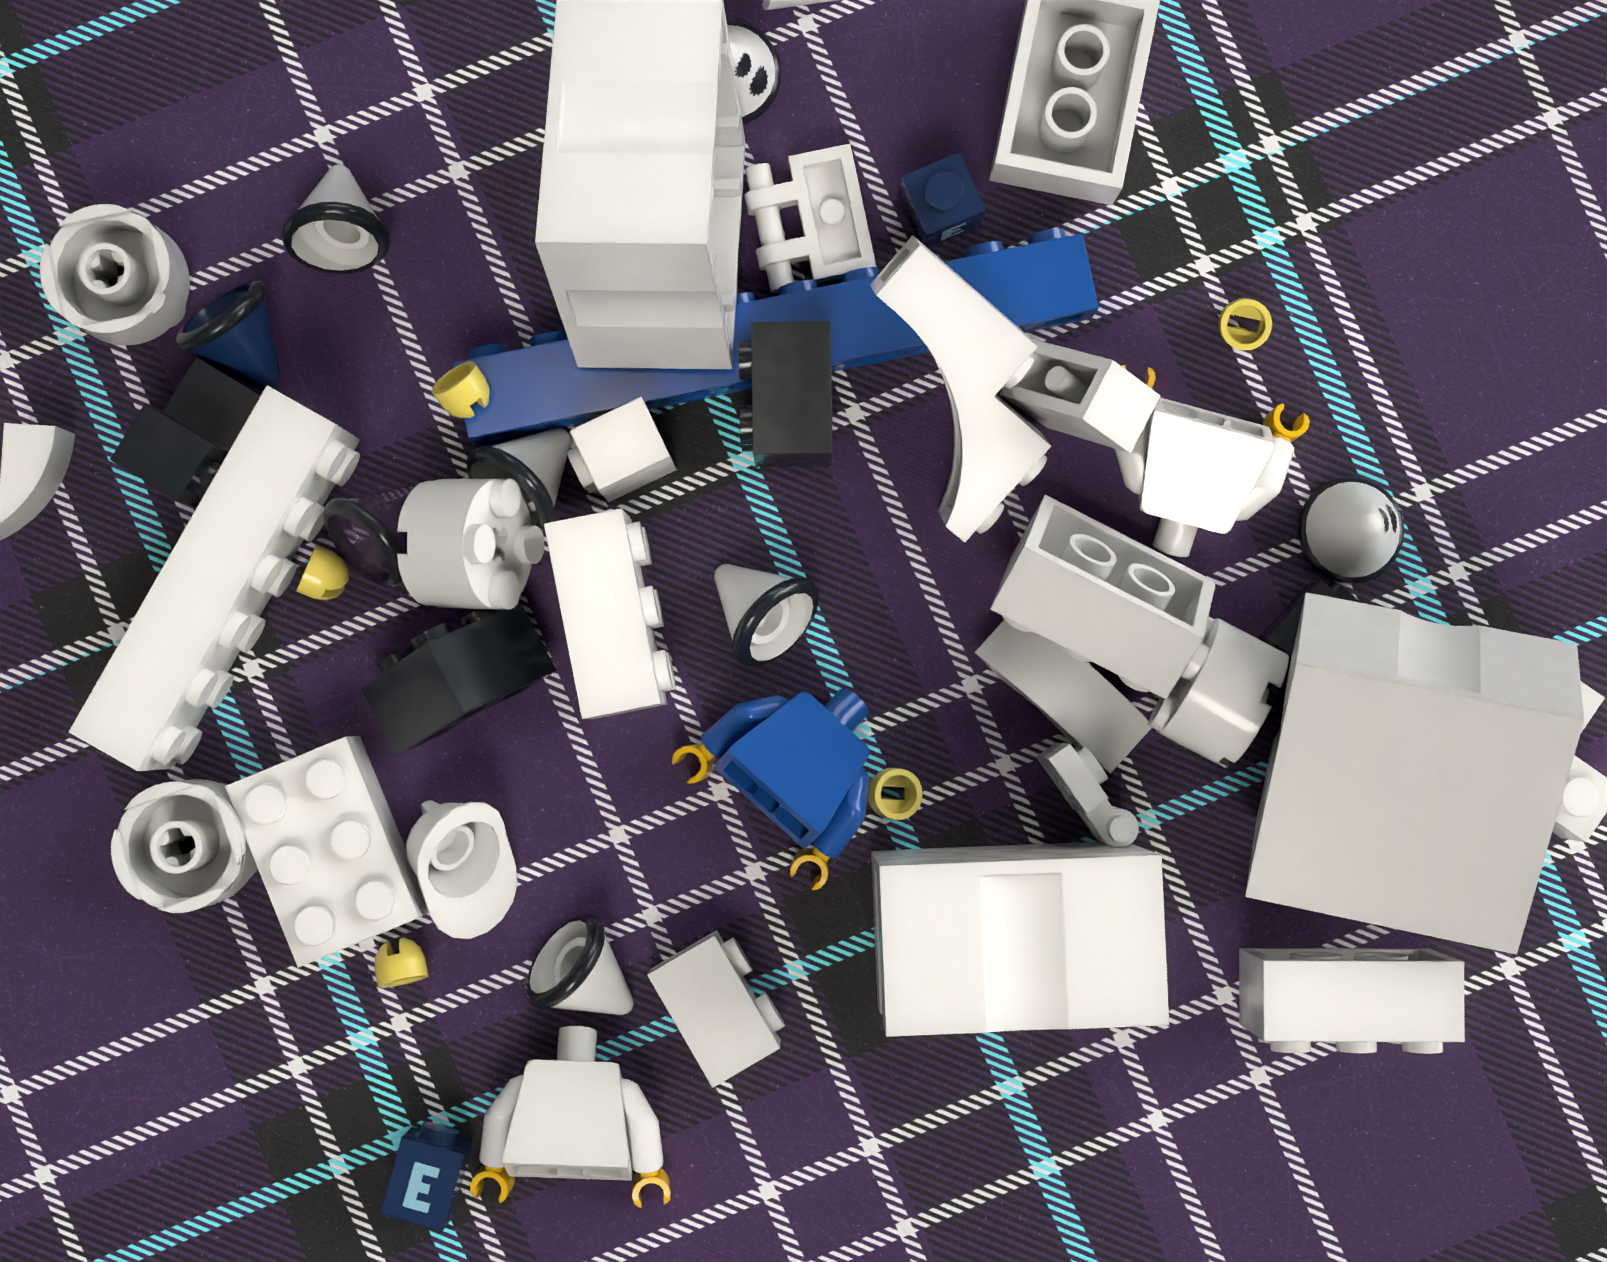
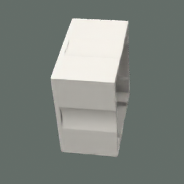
(643, 183)
(1416, 772)
(1019, 938)

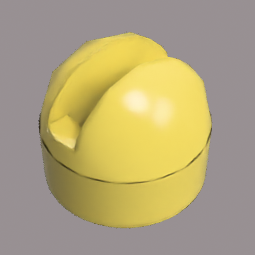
(1240, 337)
(461, 389)
(324, 575)
(895, 808)
(400, 968)

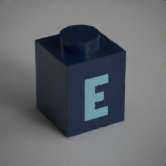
(941, 200)
(427, 1175)

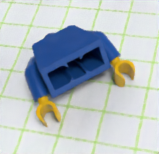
(796, 767)

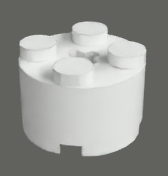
(86, 255)
(468, 543)
(1221, 694)
(149, 855)

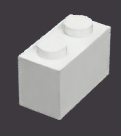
(1084, 396)
(619, 451)
(717, 1007)

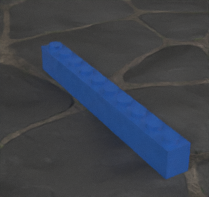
(545, 389)

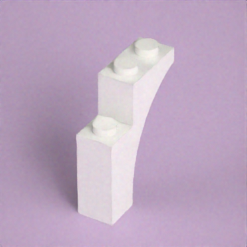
(976, 356)

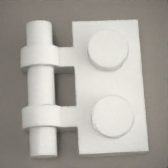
(829, 211)
(1079, 781)

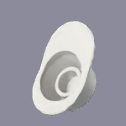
(463, 866)

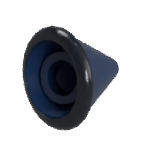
(236, 335)

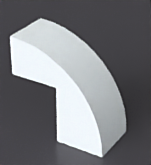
(31, 471)
(1067, 693)

